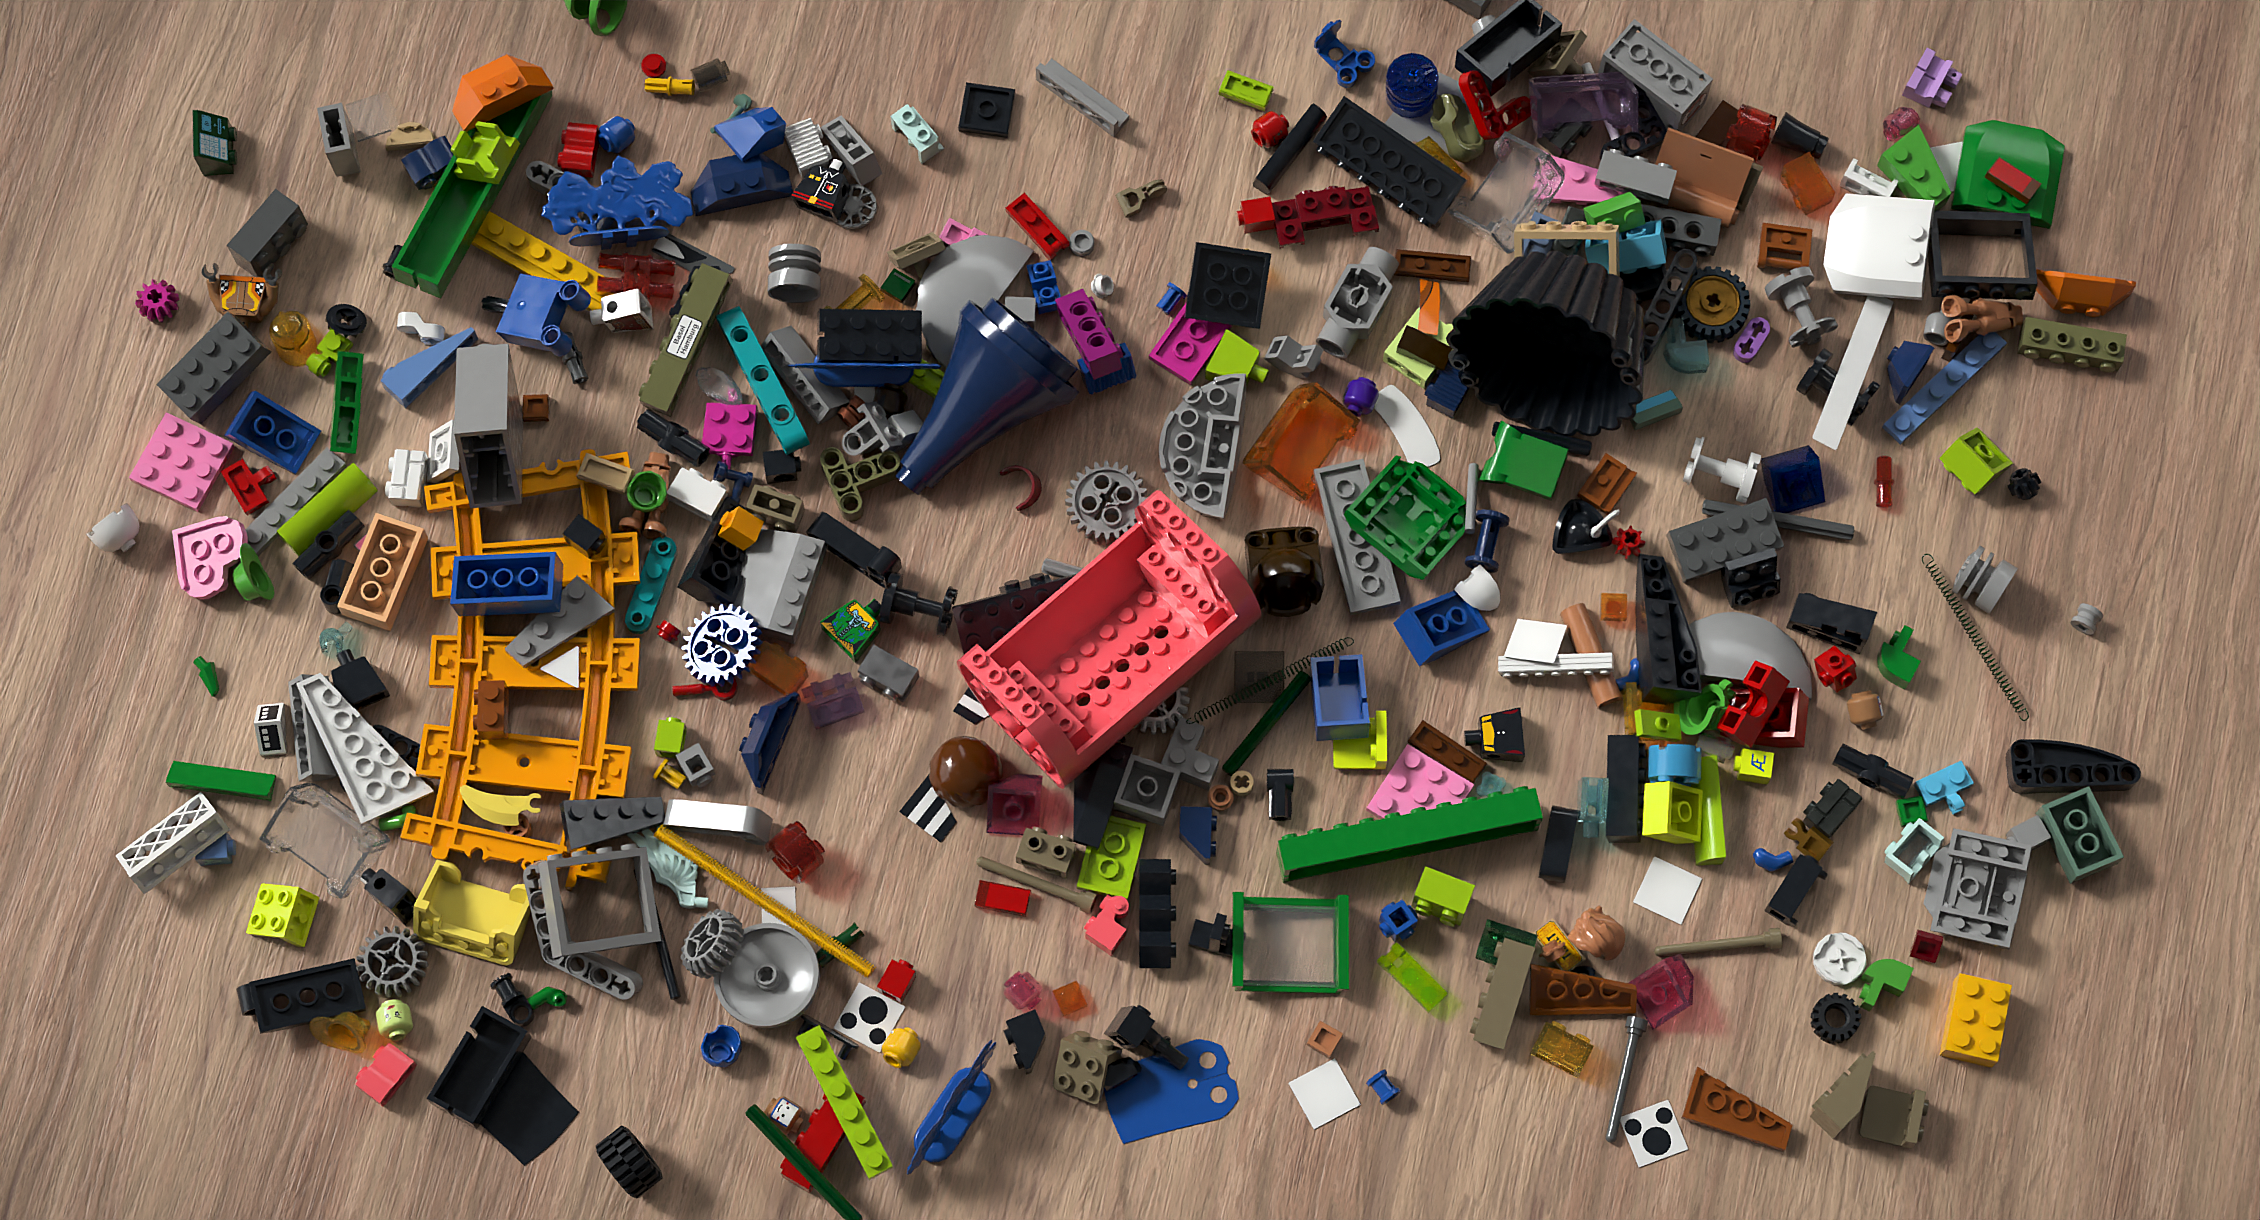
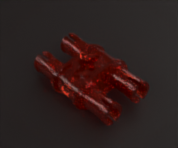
(644, 268)

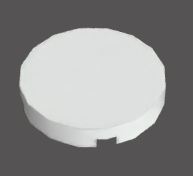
(1839, 959)

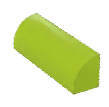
(344, 493)
(1712, 845)

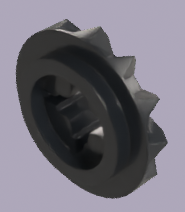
(348, 313)

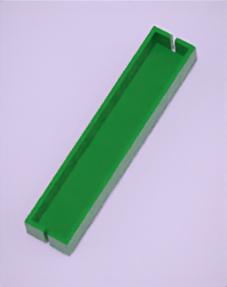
(458, 211)
(1408, 834)

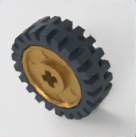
(1729, 310)

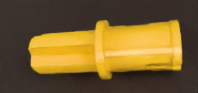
(670, 86)

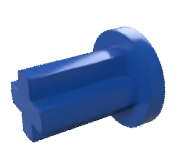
(1171, 298)

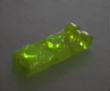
(1412, 978)

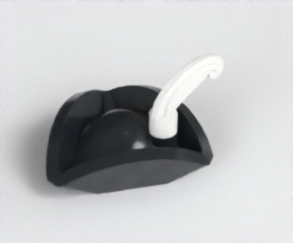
(1581, 528)

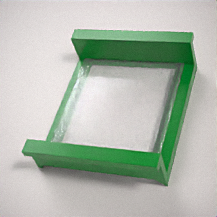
(1290, 944)

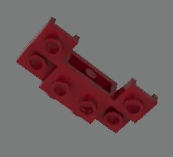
(1324, 209)

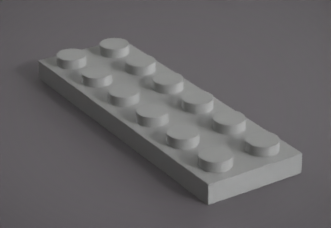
(1362, 568)

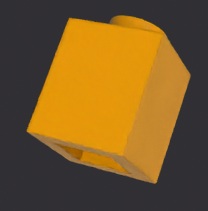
(740, 528)

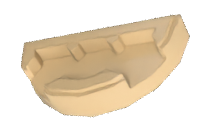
(409, 136)

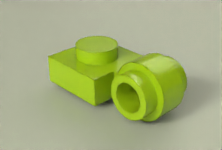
(328, 347)

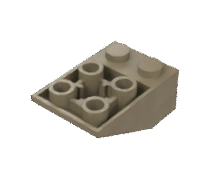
(1844, 1103)

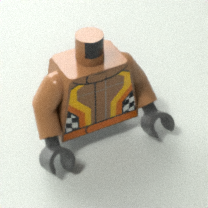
(243, 296)

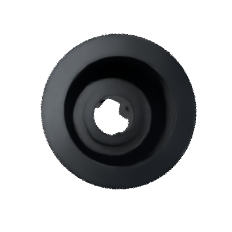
(1799, 137)

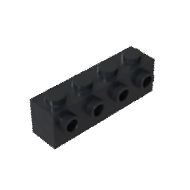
(1624, 788)

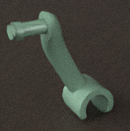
(743, 104)

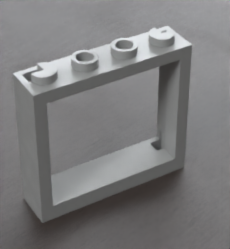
(554, 907)

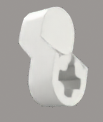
(412, 323)

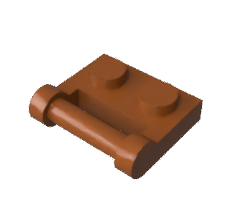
(1785, 240)

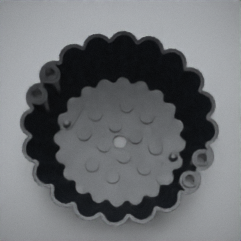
(1553, 345)

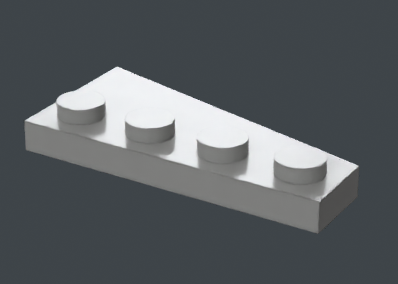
(579, 610)

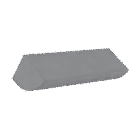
(786, 348)
(311, 755)

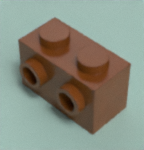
(492, 714)

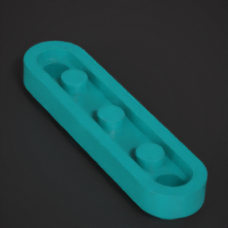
(653, 582)

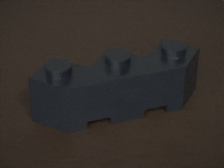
(1156, 913)

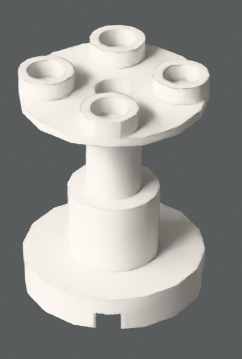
(1731, 473)

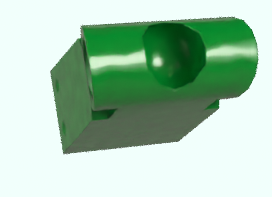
(1525, 462)

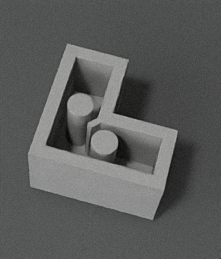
(1184, 755)

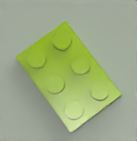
(1113, 865)

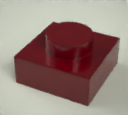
(1926, 946)

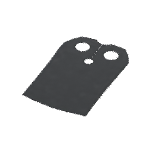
(528, 1112)

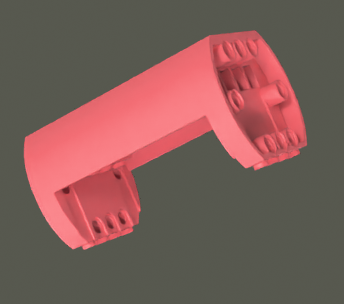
(1145, 582)

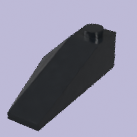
(1095, 795)

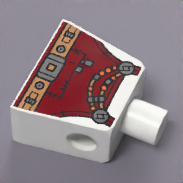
(624, 312)

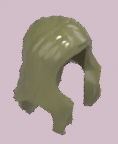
(1457, 127)

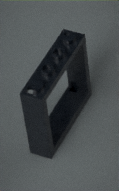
(1982, 225)

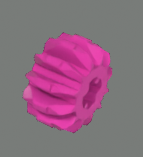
(148, 304)

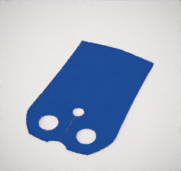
(1161, 1097)

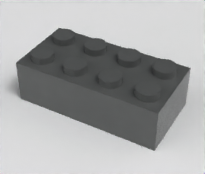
(214, 368)
(1709, 543)

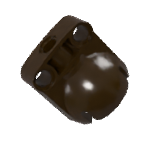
(1285, 569)

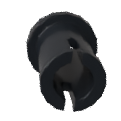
(388, 266)

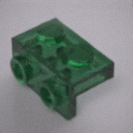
(1496, 932)

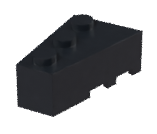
(1831, 621)

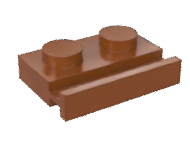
(1607, 484)

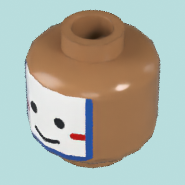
(1865, 709)
(784, 1114)

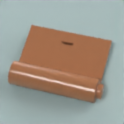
(1706, 177)

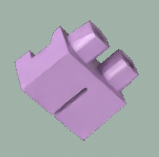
(1927, 79)

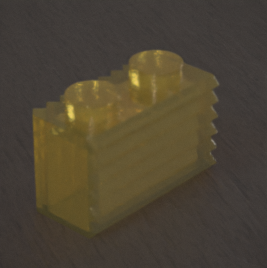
(1562, 1048)

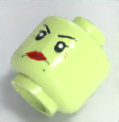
(394, 1020)

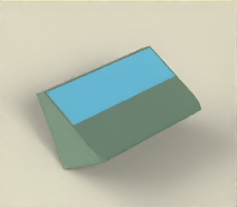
(1656, 409)

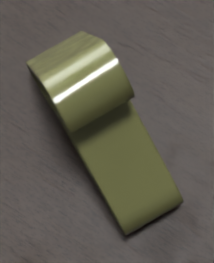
(856, 484)

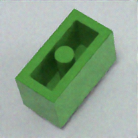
(1620, 210)

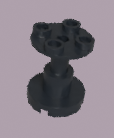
(1823, 377)
(907, 602)

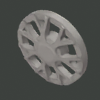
(855, 207)

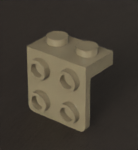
(1084, 1065)
(1893, 1116)

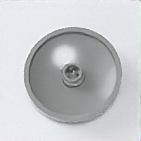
(770, 977)

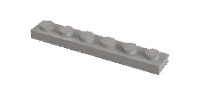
(292, 499)

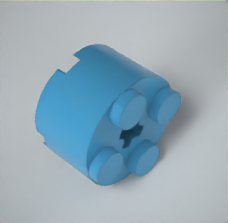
(1675, 763)

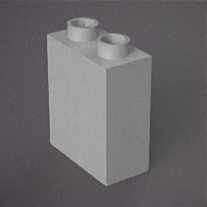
(488, 425)

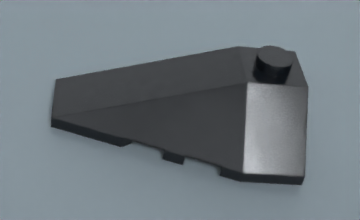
(715, 566)

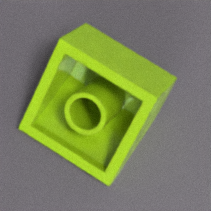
(1975, 460)

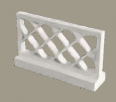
(171, 854)

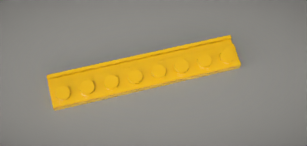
(534, 256)

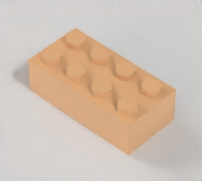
(383, 572)

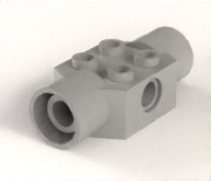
(1357, 302)

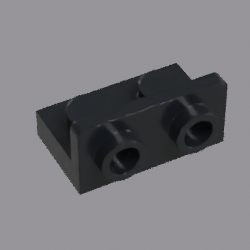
(1645, 282)

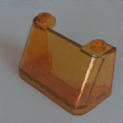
(1300, 439)

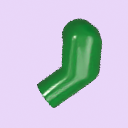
(548, 995)

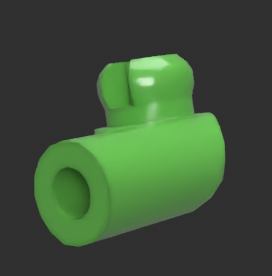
(397, 821)

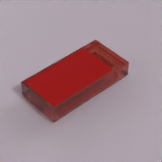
(1002, 898)

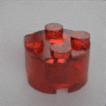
(1751, 132)
(795, 852)

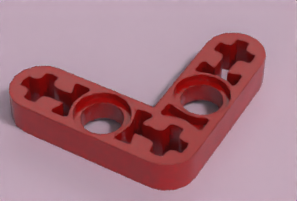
(1494, 116)

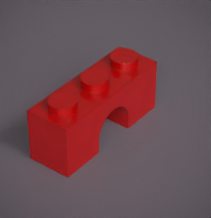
(1765, 690)

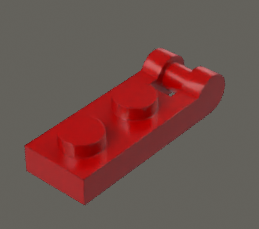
(1037, 226)

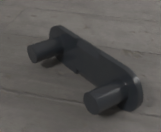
(848, 1044)

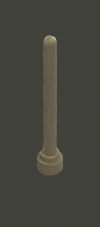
(1083, 900)
(1771, 939)

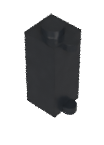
(1794, 889)

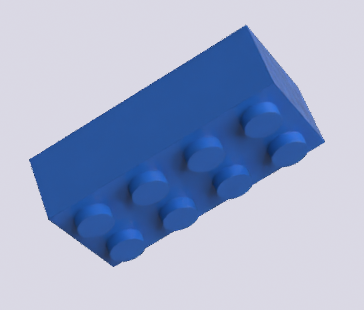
(507, 584)

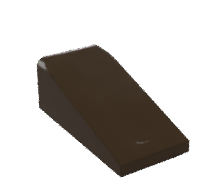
(1423, 348)

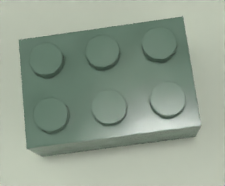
(2080, 835)

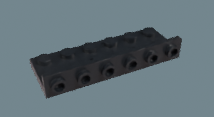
(1389, 162)

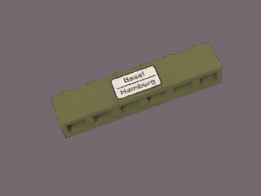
(685, 339)

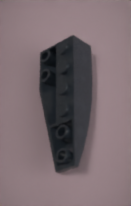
(1663, 637)

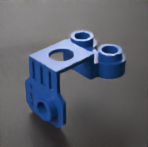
(1351, 59)

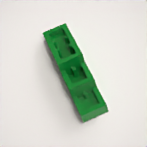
(346, 402)

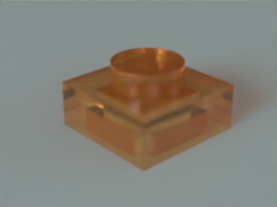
(1613, 607)
(1069, 998)

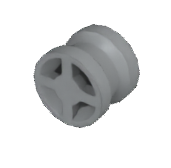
(2086, 619)

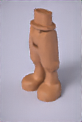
(1990, 315)
(653, 528)

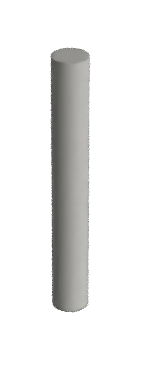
(1471, 501)

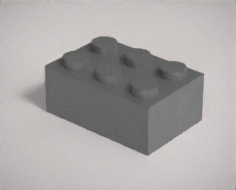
(268, 234)

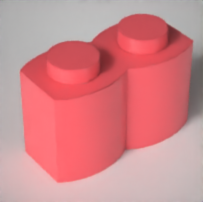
(385, 1074)

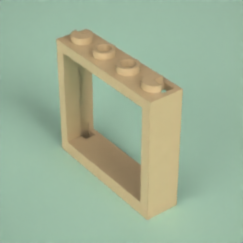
(1576, 230)

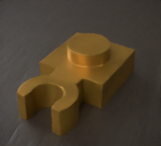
(1811, 842)

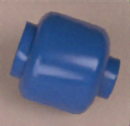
(616, 134)

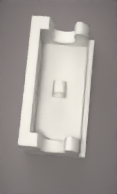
(1865, 182)

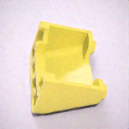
(470, 915)

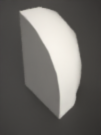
(1479, 590)

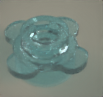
(1487, 779)

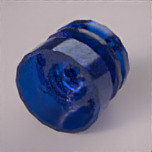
(1407, 97)

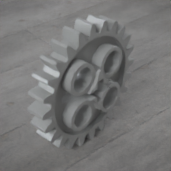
(1086, 491)

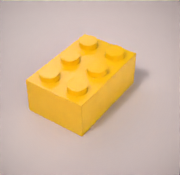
(1975, 1020)

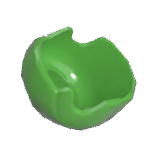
(646, 491)

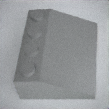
(780, 581)

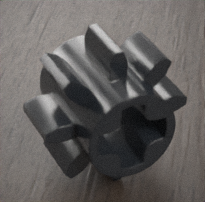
(2024, 484)

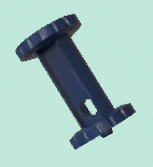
(1487, 540)

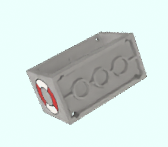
(1661, 72)

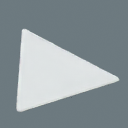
(565, 667)

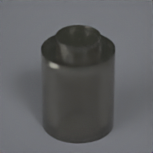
(710, 74)

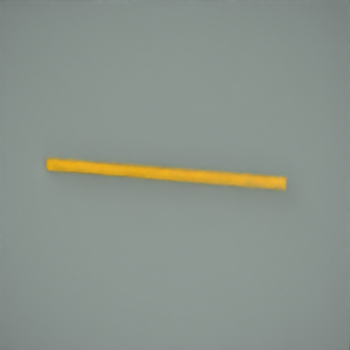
(763, 901)

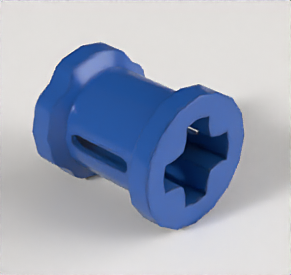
(1383, 1087)

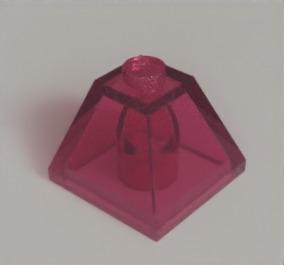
(1014, 804)
(1664, 990)

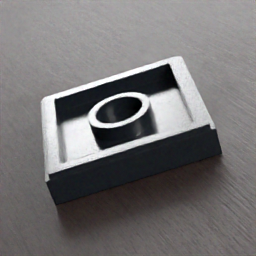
(986, 110)

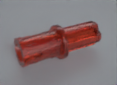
(1884, 481)

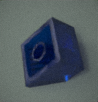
(1793, 479)

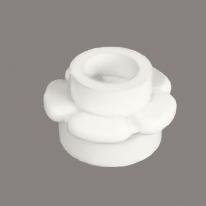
(1102, 285)

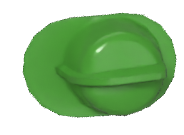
(251, 577)

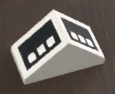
(271, 729)

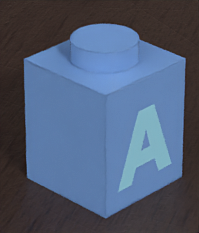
(218, 852)

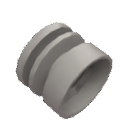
(794, 273)
(1984, 579)

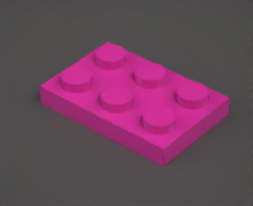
(1187, 346)

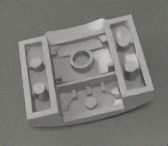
(1978, 887)

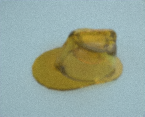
(293, 337)
(343, 1032)

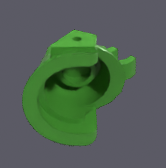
(1705, 710)

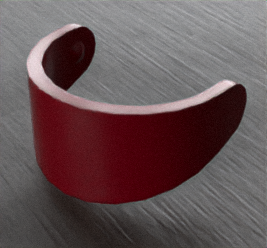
(1036, 485)

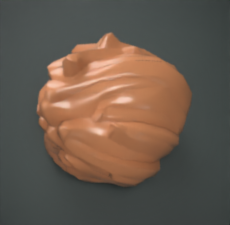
(1598, 934)

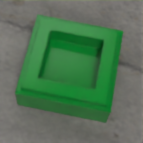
(1911, 810)

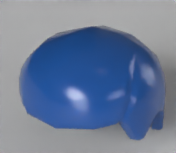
(721, 1046)

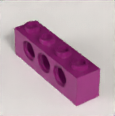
(1089, 334)

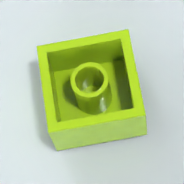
(1442, 897)

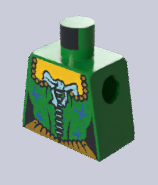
(853, 627)

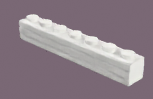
(1564, 663)

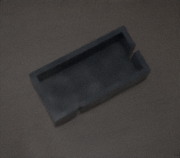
(1509, 44)
(869, 336)
(479, 1067)

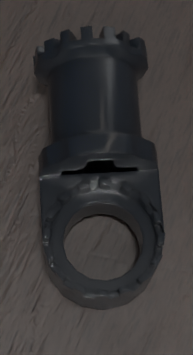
(512, 999)

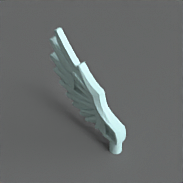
(671, 869)

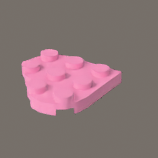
(206, 553)

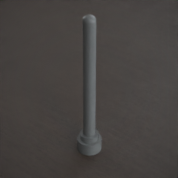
(1635, 1028)

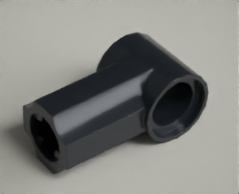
(335, 584)
(1280, 785)

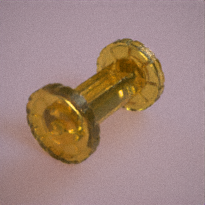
(862, 295)

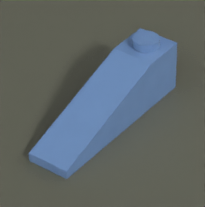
(419, 371)

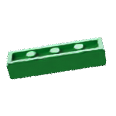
(221, 780)

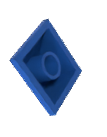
(753, 132)

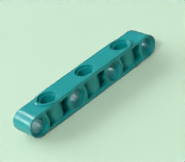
(768, 392)

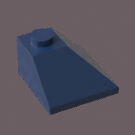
(1906, 366)

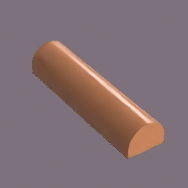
(1585, 640)

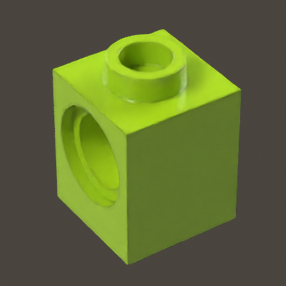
(670, 737)

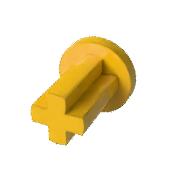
(669, 774)

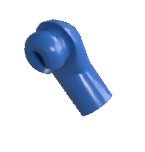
(1633, 675)

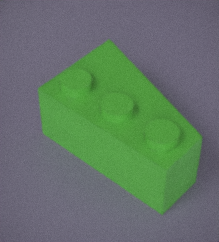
(1915, 169)

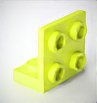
(1364, 752)
(283, 913)

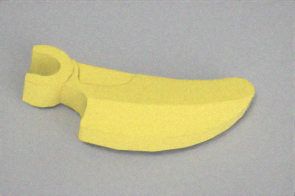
(498, 808)

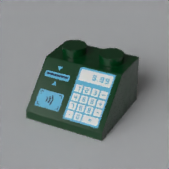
(213, 143)

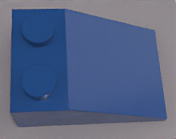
(272, 432)
(1439, 627)

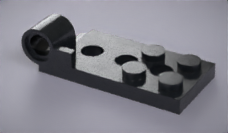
(258, 996)

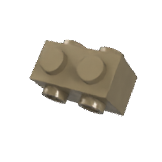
(776, 508)
(1045, 855)

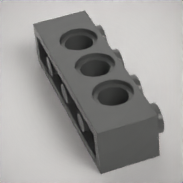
(1681, 223)

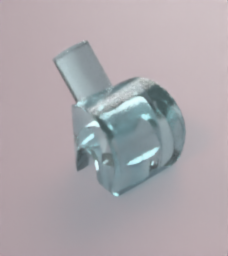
(334, 637)

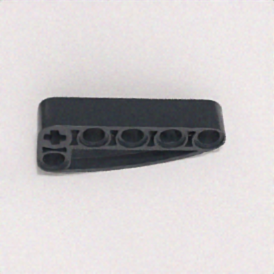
(2059, 760)

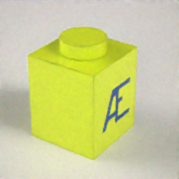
(1754, 766)

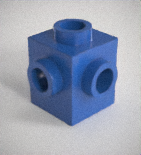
(1402, 913)

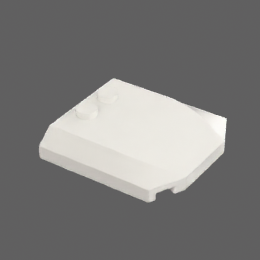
(1879, 246)

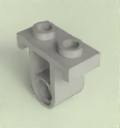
(872, 432)

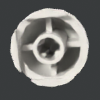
(116, 530)

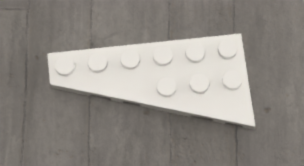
(366, 764)

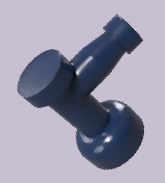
(740, 479)

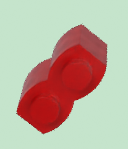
(579, 149)

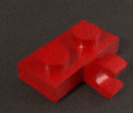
(247, 485)

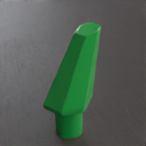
(208, 675)

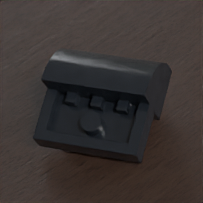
(1751, 578)

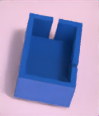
(1339, 698)

